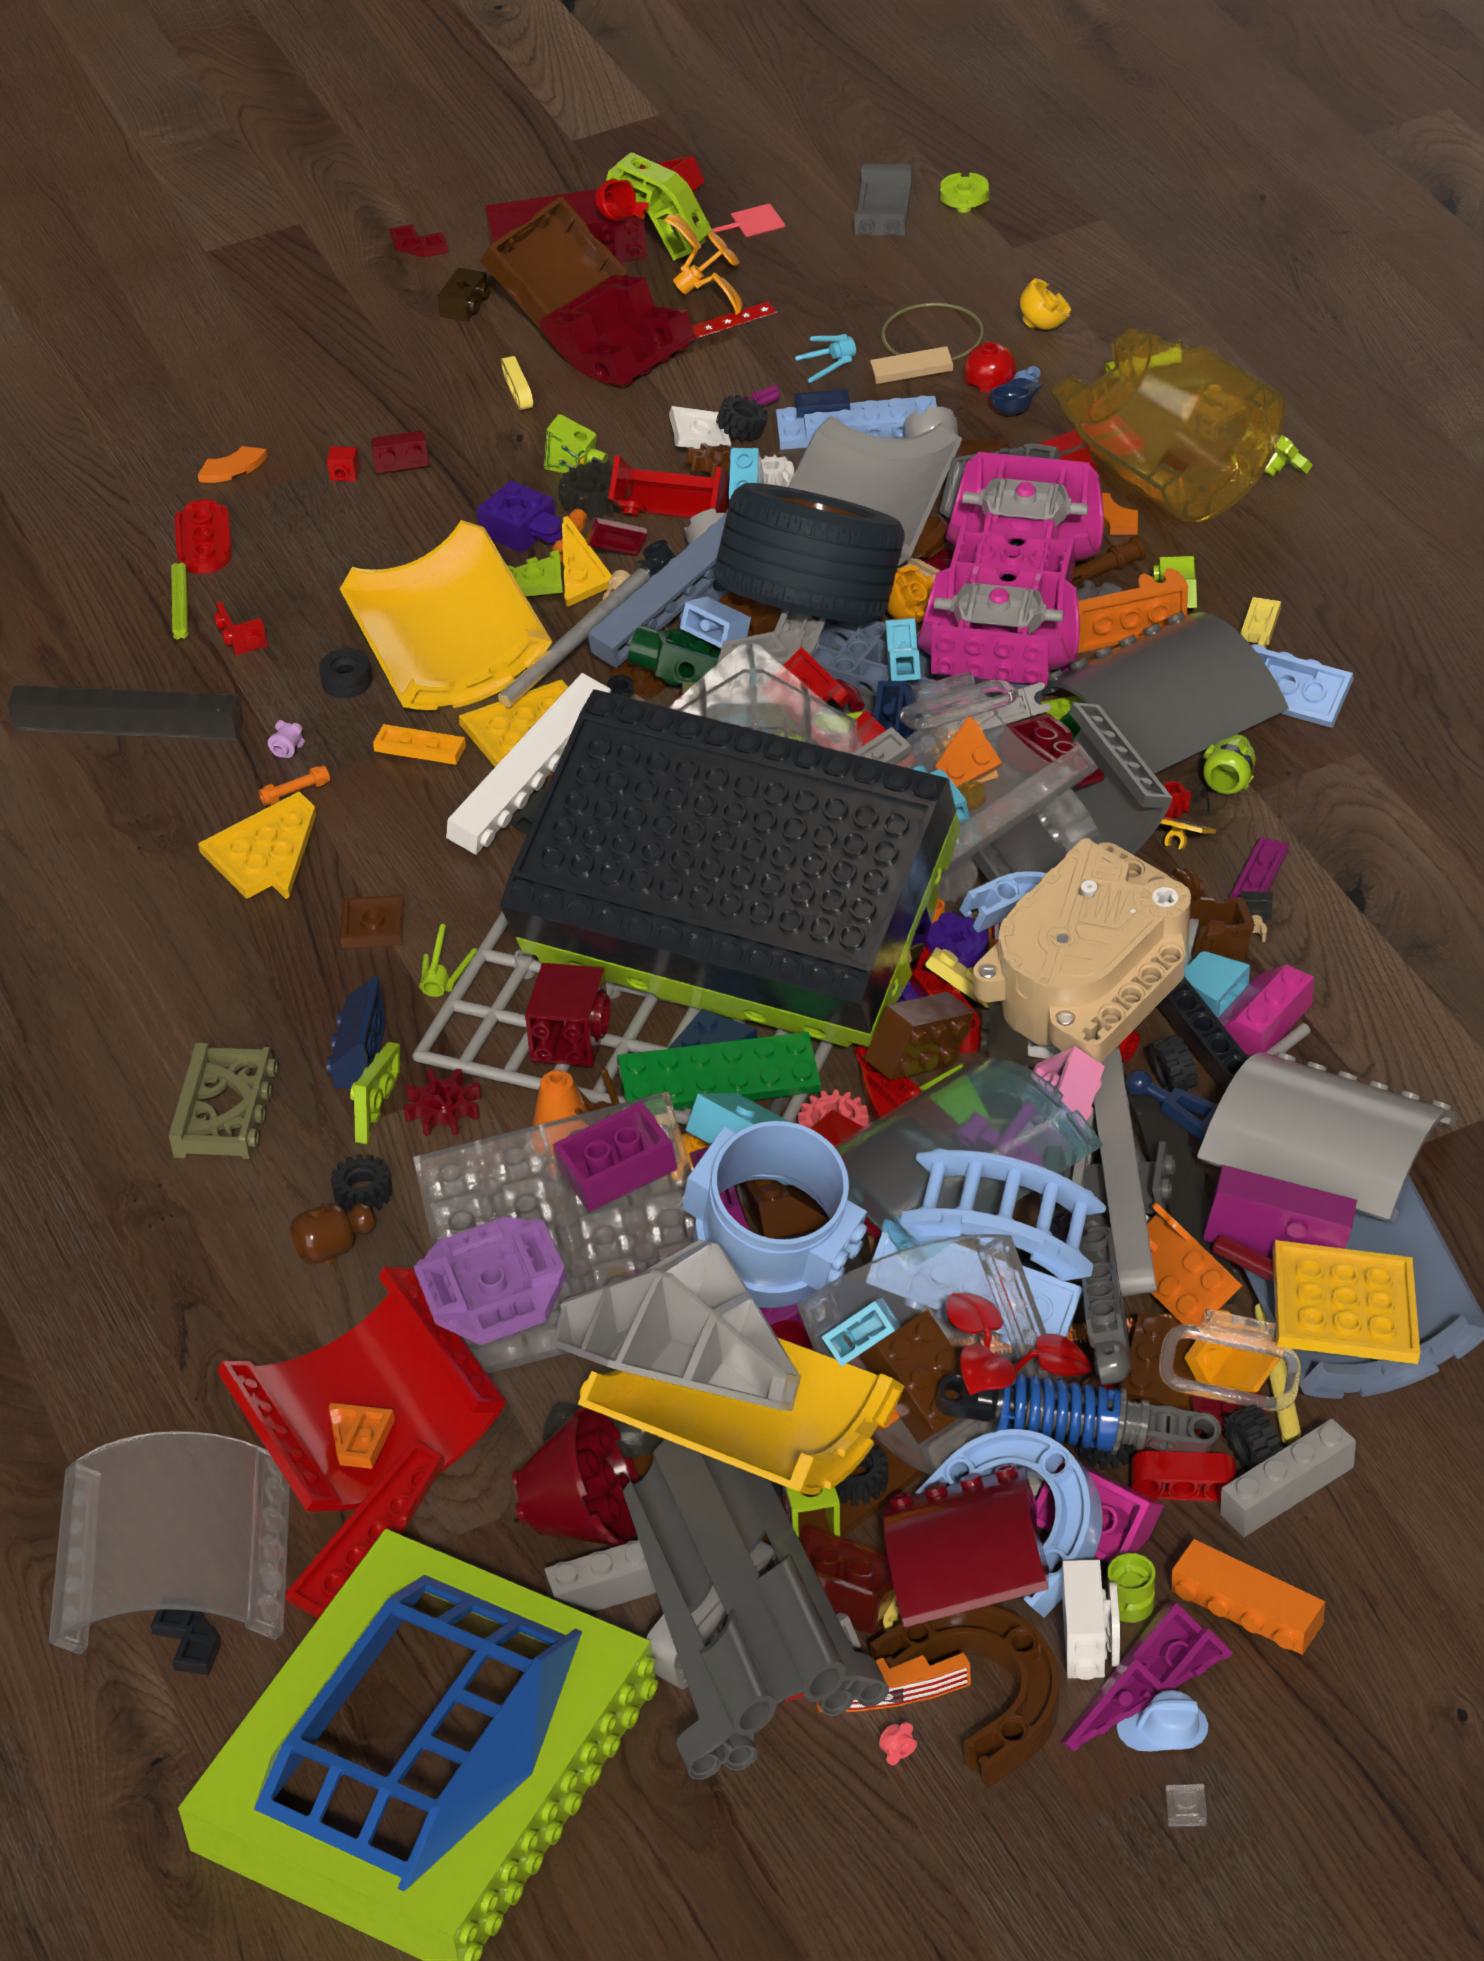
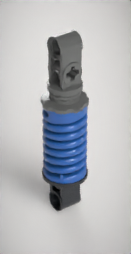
(1098, 1416)

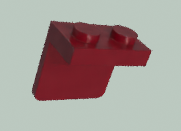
(399, 452)

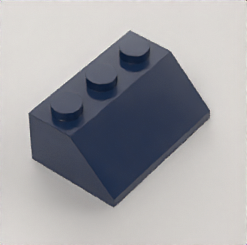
(359, 1034)

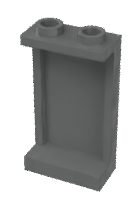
(883, 199)

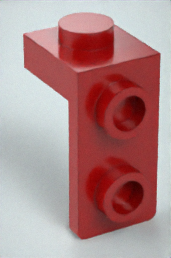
(241, 637)

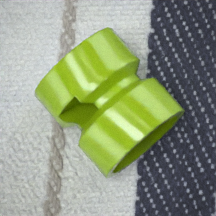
(1134, 1586)

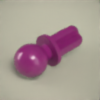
(766, 395)

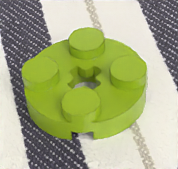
(964, 191)

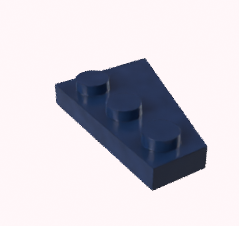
(712, 1028)

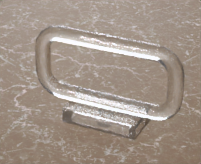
(939, 696)
(1235, 1333)

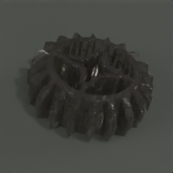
(588, 489)

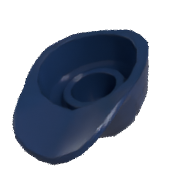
(1014, 396)

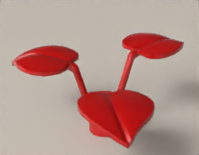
(989, 1371)

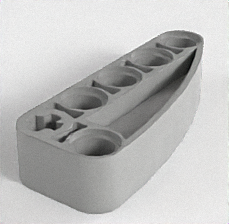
(709, 1619)

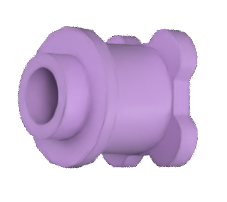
(284, 741)

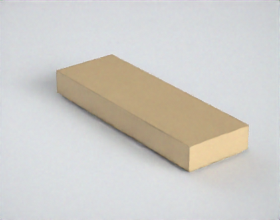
(911, 365)

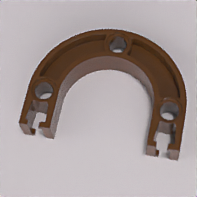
(1016, 1647)

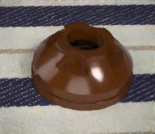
(932, 538)

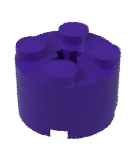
(959, 937)

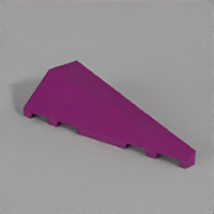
(1159, 1661)

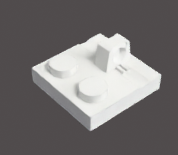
(696, 427)

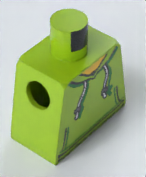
(570, 444)

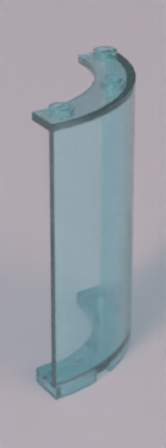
(974, 1109)

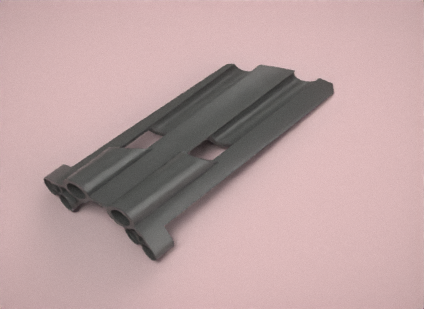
(780, 1633)

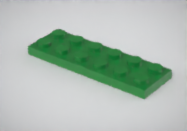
(747, 1067)

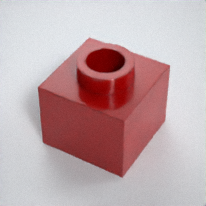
(343, 463)

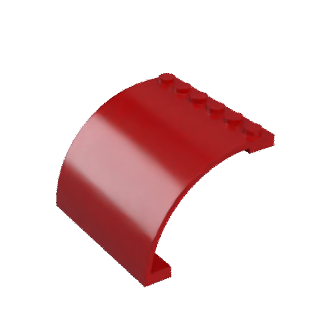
(384, 1362)

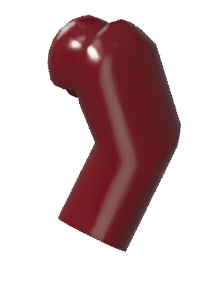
(856, 703)

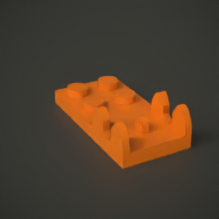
(1124, 613)
(1185, 1272)

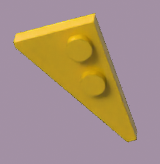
(583, 569)

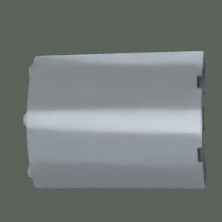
(879, 473)

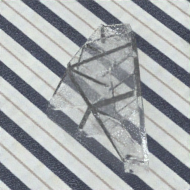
(763, 695)

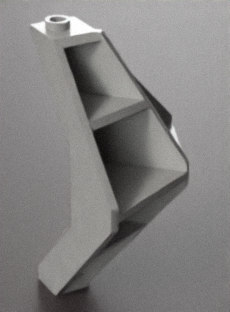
(683, 1326)

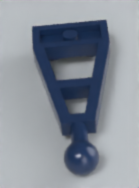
(1140, 1083)

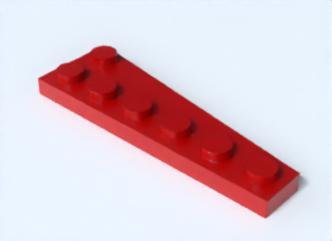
(386, 1507)

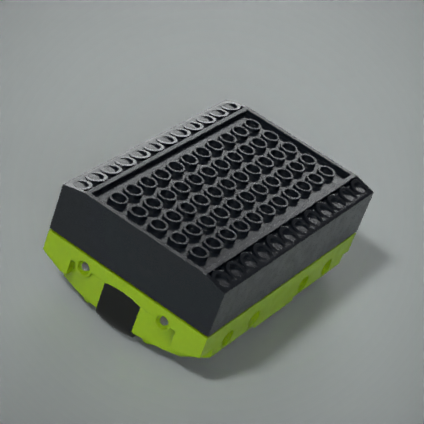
(733, 868)

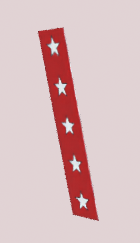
(732, 319)

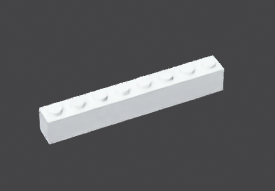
(519, 771)

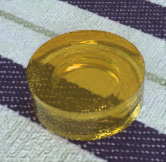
(974, 794)

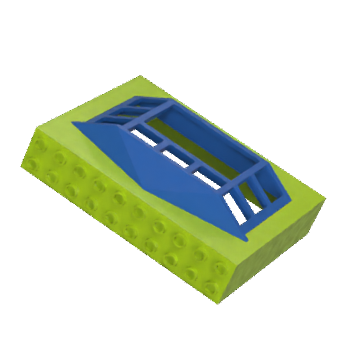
(497, 1807)

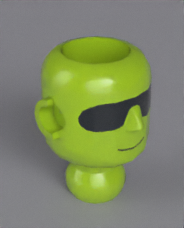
(1229, 765)

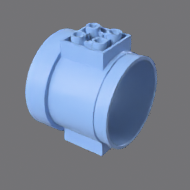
(777, 1269)

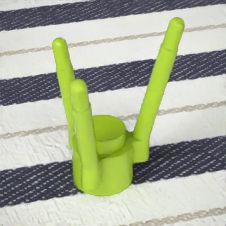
(435, 978)

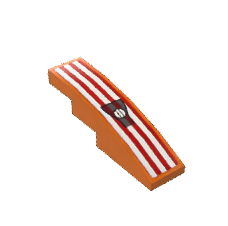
(919, 1681)

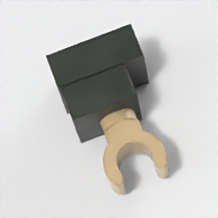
(1260, 908)

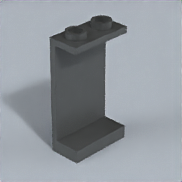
(1153, 1176)

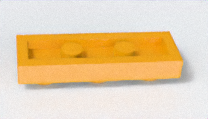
(419, 744)

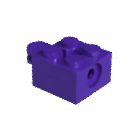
(519, 517)

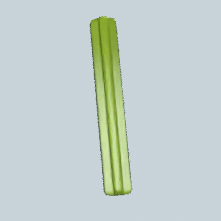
(179, 601)

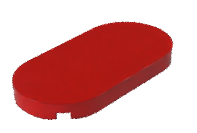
(203, 536)

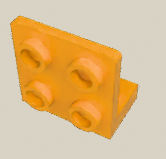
(1229, 1366)

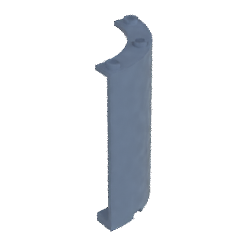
(1446, 1308)

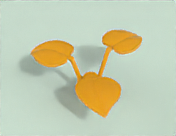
(691, 276)

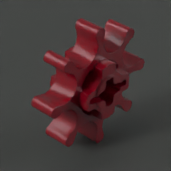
(442, 1102)

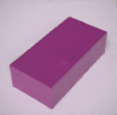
(1267, 1209)

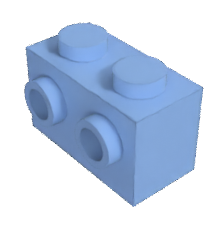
(714, 621)

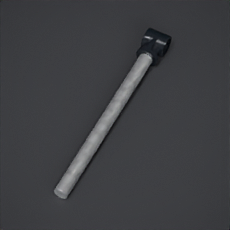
(656, 558)

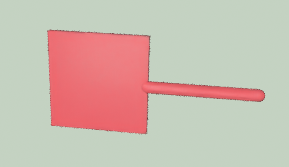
(754, 221)

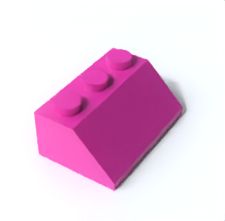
(1268, 1008)
(1125, 1513)

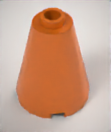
(557, 1098)

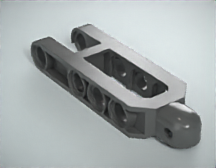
(1105, 1308)

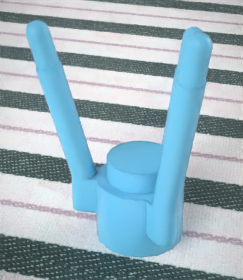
(842, 348)

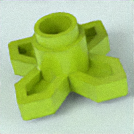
(1285, 453)

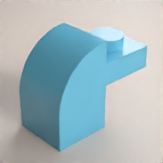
(902, 649)

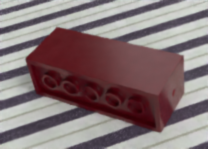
(622, 238)

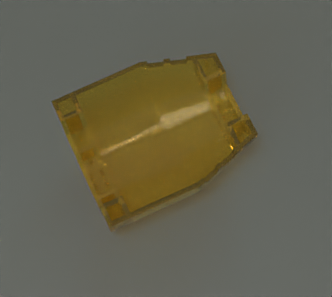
(1182, 404)

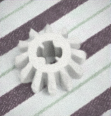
(777, 470)

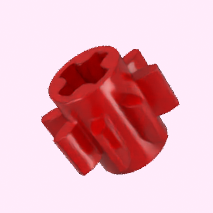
(1180, 800)

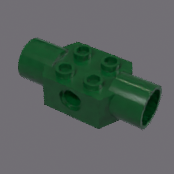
(672, 654)

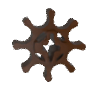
(708, 458)

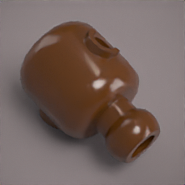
(329, 1231)

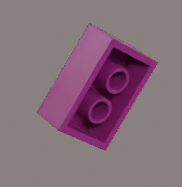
(615, 1156)

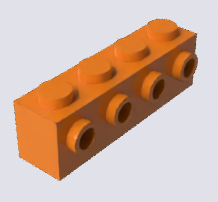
(1248, 1597)

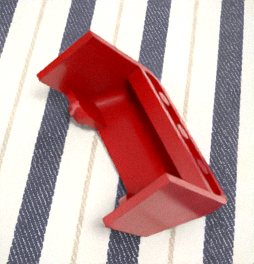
(667, 492)

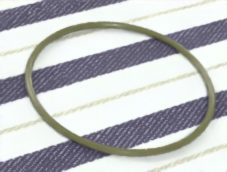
(928, 305)

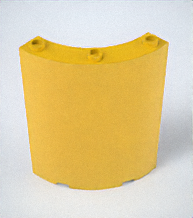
(447, 622)
(796, 1448)

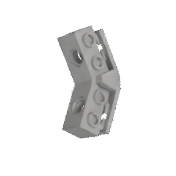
(790, 634)

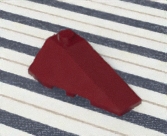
(1050, 741)

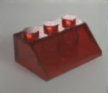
(852, 1576)

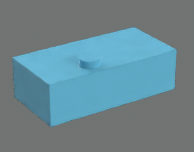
(730, 1110)

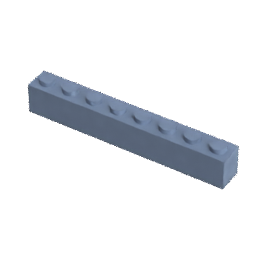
(660, 597)

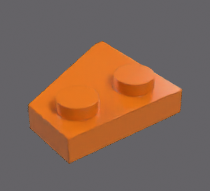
(968, 755)

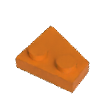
(360, 1433)

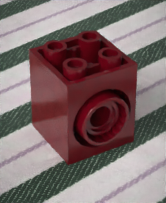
(567, 1014)

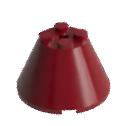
(578, 1483)

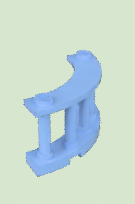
(1046, 1250)

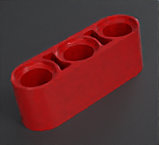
(1182, 1475)

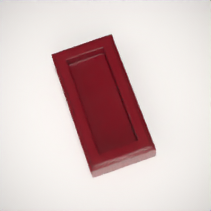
(616, 536)

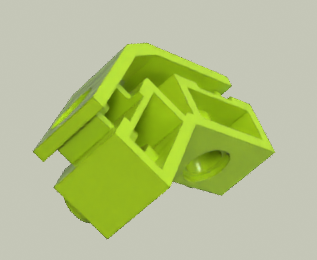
(666, 195)

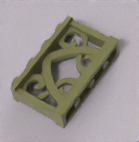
(206, 1066)

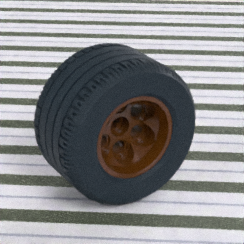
(809, 553)

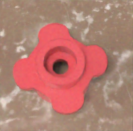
(897, 1742)

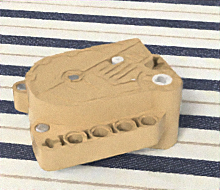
(1088, 950)

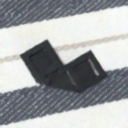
(198, 1643)

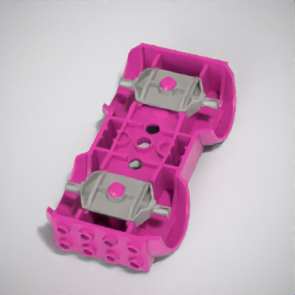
(1026, 624)

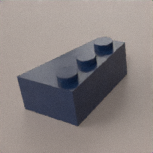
(890, 699)

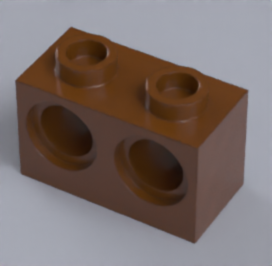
(763, 616)

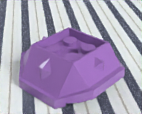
(492, 1279)

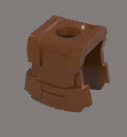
(1223, 927)

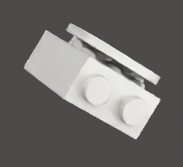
(1089, 1620)

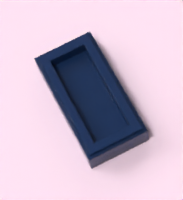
(821, 401)

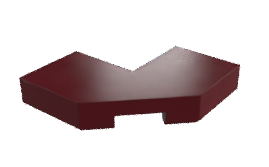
(406, 240)

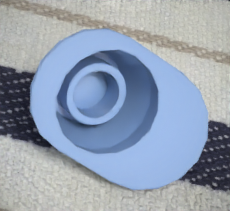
(1166, 1724)

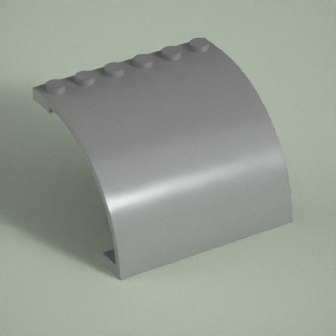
(1321, 1130)

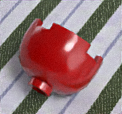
(989, 366)

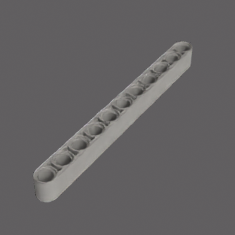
(1123, 1181)

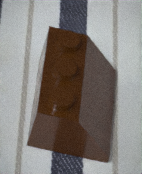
(781, 1208)
(1145, 1356)

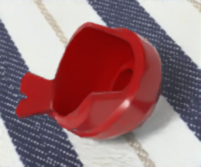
(618, 201)

